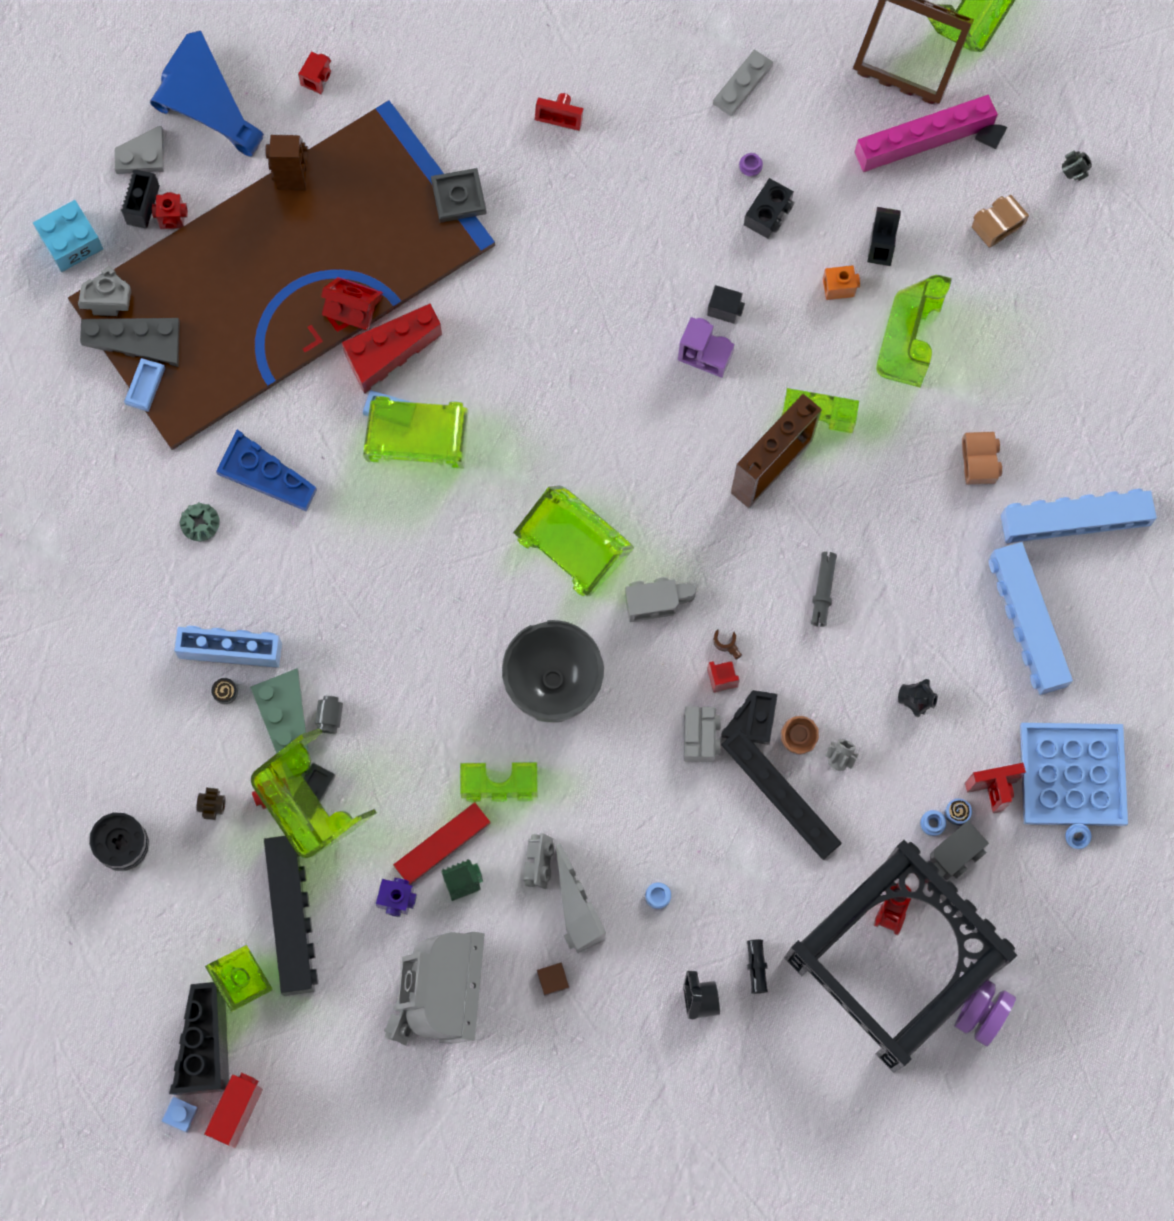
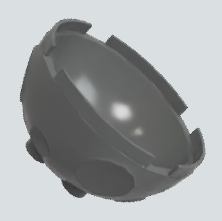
(552, 670)

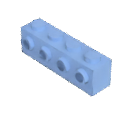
(228, 646)

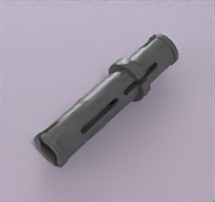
(822, 598)

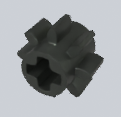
(1076, 165)

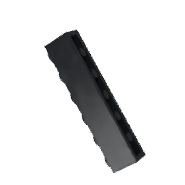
(290, 918)

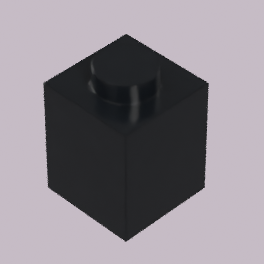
(725, 304)

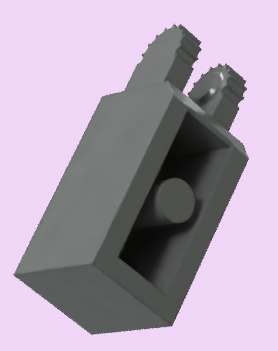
(958, 850)

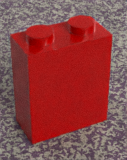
(234, 1109)

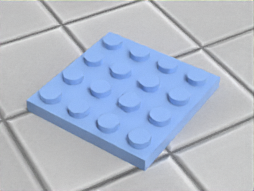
(1073, 774)

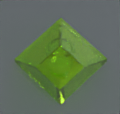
(238, 978)

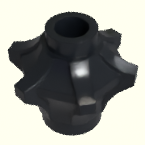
(918, 697)

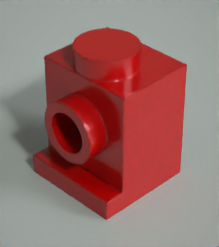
(315, 72)

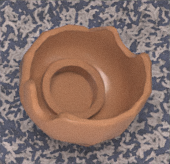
(799, 735)

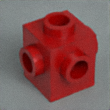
(170, 211)

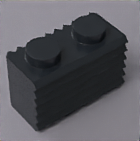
(139, 198)

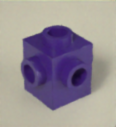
(390, 889)

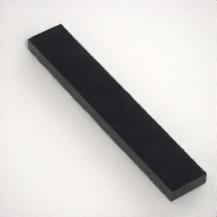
(781, 794)

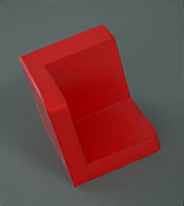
(722, 676)

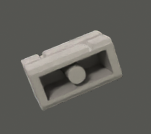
(700, 734)

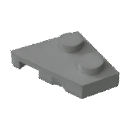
(141, 153)

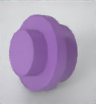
(751, 164)

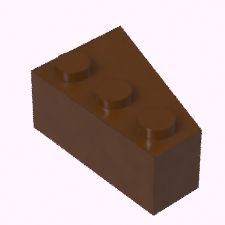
(287, 161)

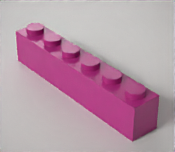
(925, 133)

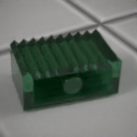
(462, 879)

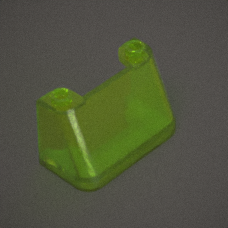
(901, 354)
(416, 432)
(574, 538)

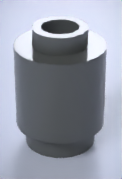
(329, 714)

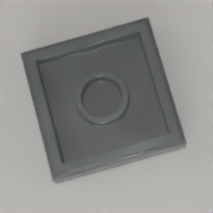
(458, 195)

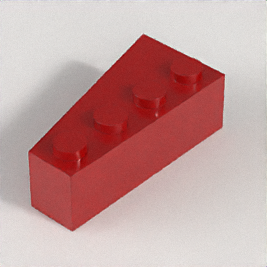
(390, 345)

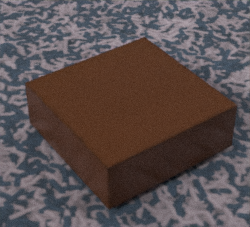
(553, 979)

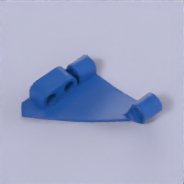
(198, 90)

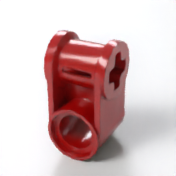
(892, 911)

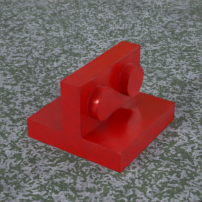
(350, 302)
(998, 784)

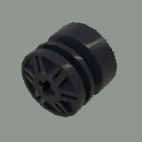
(112, 829)

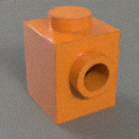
(840, 282)

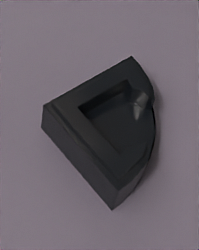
(991, 135)

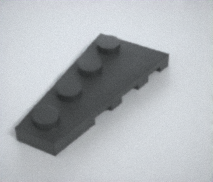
(139, 337)

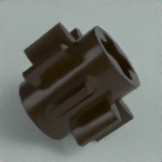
(211, 803)

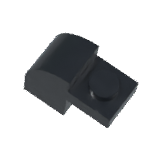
(883, 236)

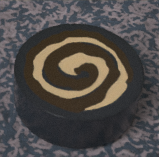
(224, 691)

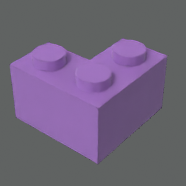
(703, 349)

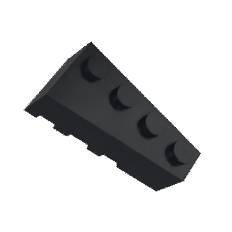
(203, 1044)

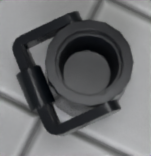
(700, 998)

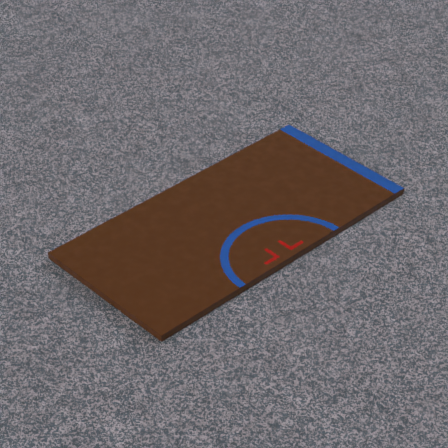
(257, 265)

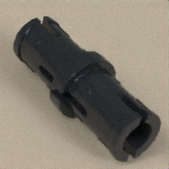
(757, 966)

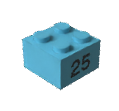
(68, 235)

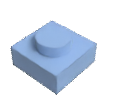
(180, 1114)

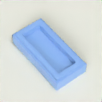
(144, 384)

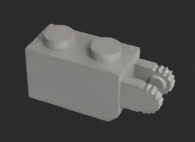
(656, 598)

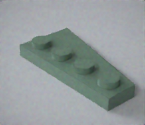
(281, 708)

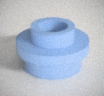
(938, 817)
(1078, 843)

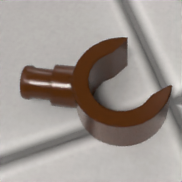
(731, 647)

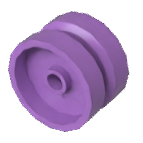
(988, 1013)

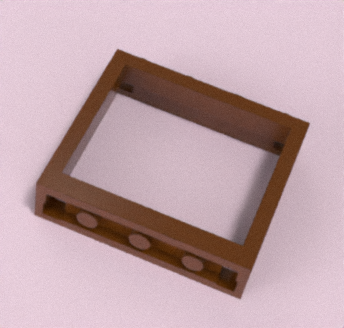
(908, 87)
(775, 451)

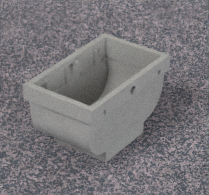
(437, 986)

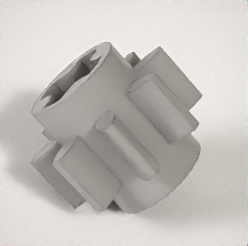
(841, 754)

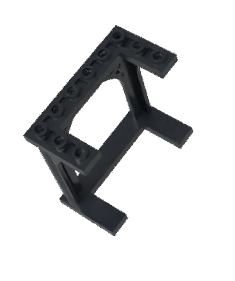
(993, 957)

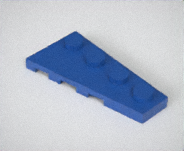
(257, 469)

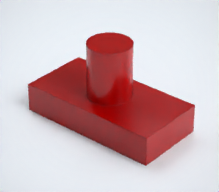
(559, 112)

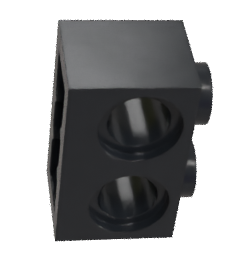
(766, 207)

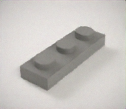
(742, 82)

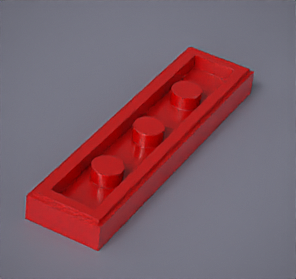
(442, 843)

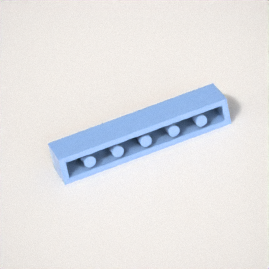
(1078, 516)
(1030, 619)

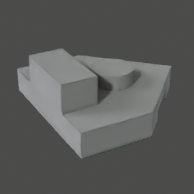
(105, 294)

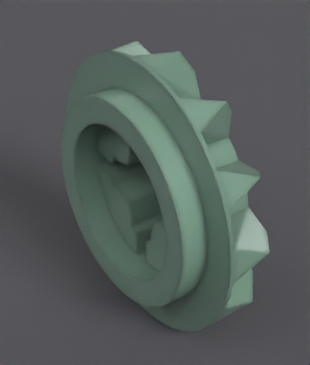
(202, 532)

